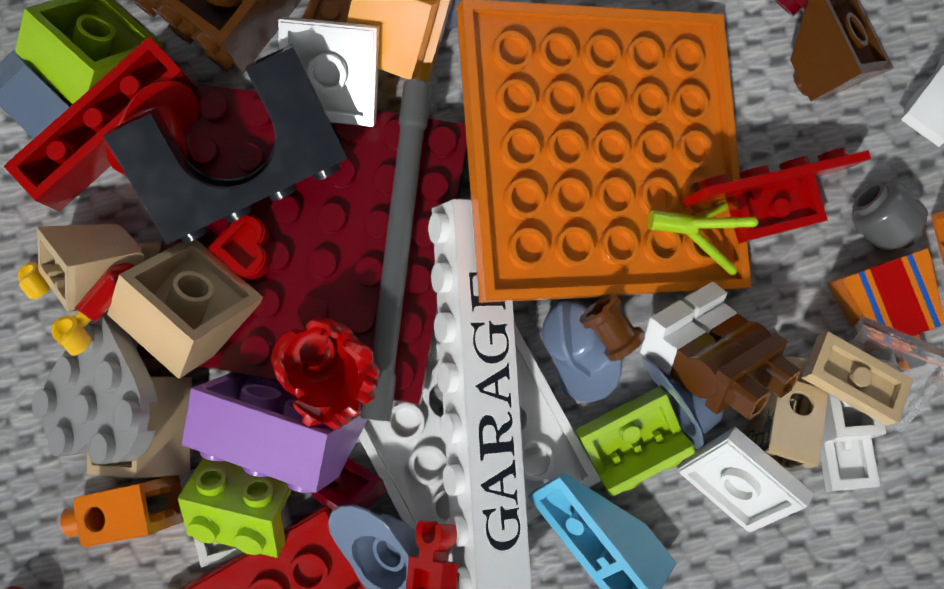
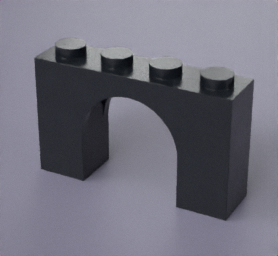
(188, 200)

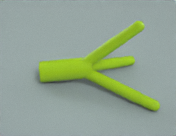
(692, 223)

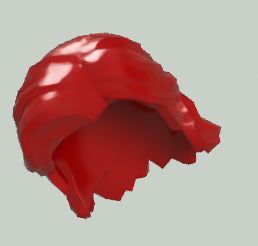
(325, 372)

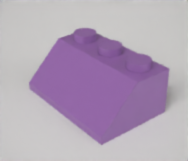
(258, 428)

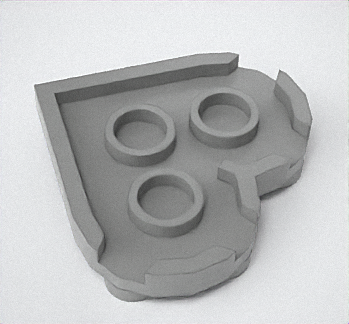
(98, 399)

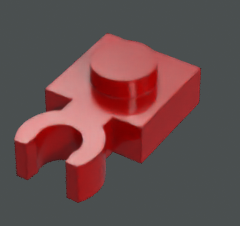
(432, 566)

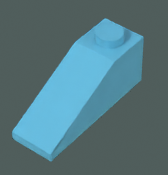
(603, 537)

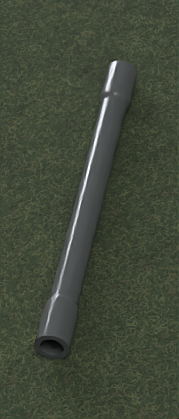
(412, 123)

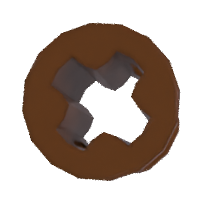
(612, 327)

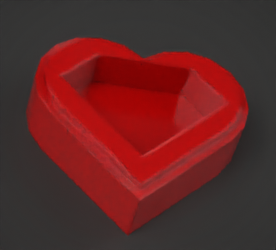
(243, 247)

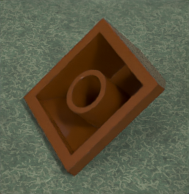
(836, 49)

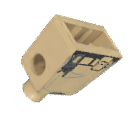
(793, 433)

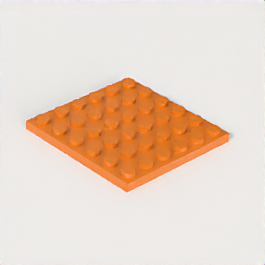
(581, 133)

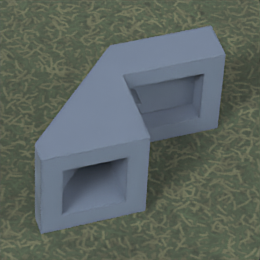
(28, 96)

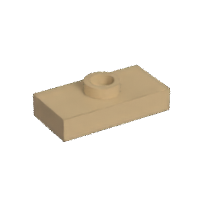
(857, 378)

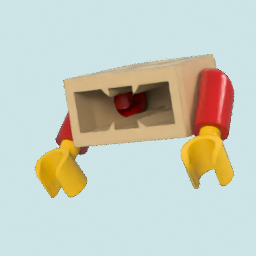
(82, 271)

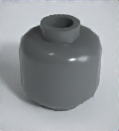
(889, 216)

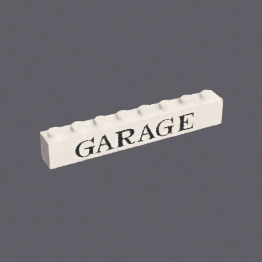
(479, 413)

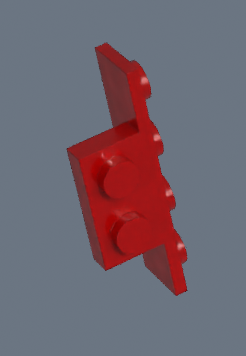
(779, 198)

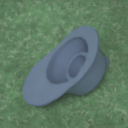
(578, 352)
(689, 409)
(374, 545)

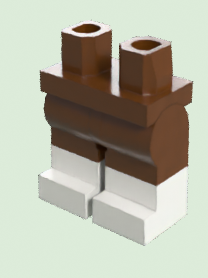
(719, 353)

